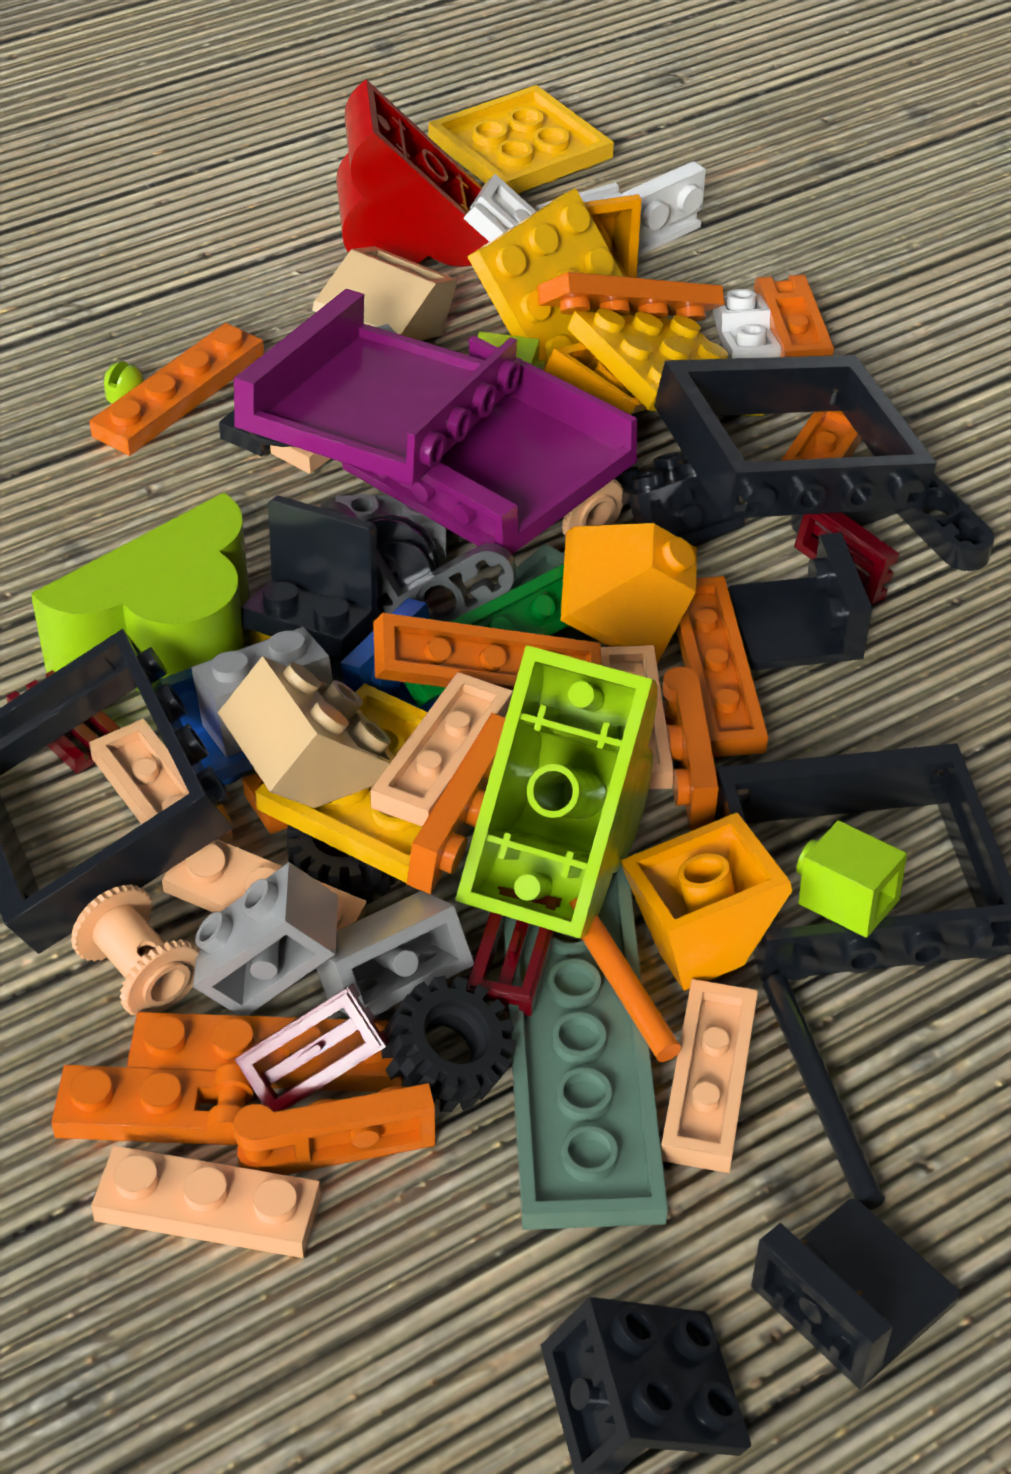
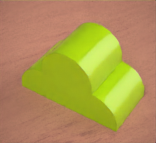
(165, 589)
(562, 791)

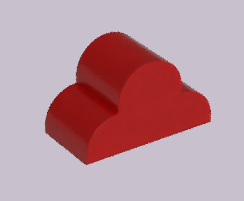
(402, 187)

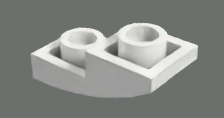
(745, 326)

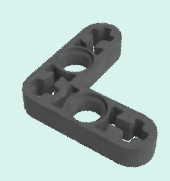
(467, 564)

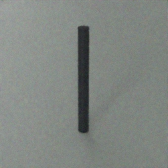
(823, 1092)

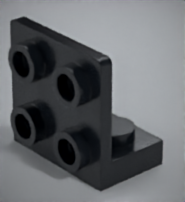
(674, 500)
(319, 577)
(808, 617)
(852, 1289)
(640, 1381)

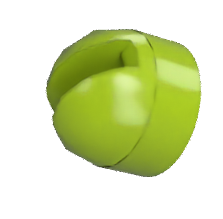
(121, 379)

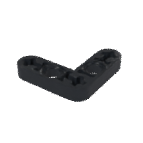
(957, 539)

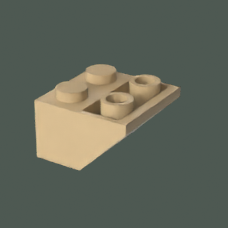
(395, 290)
(305, 734)

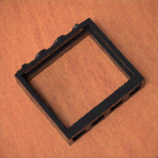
(699, 390)
(869, 784)
(143, 853)

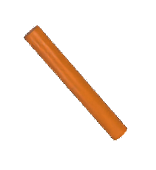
(630, 991)

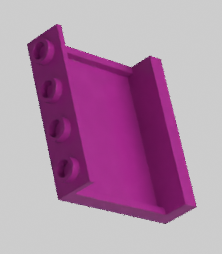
(369, 392)
(522, 463)

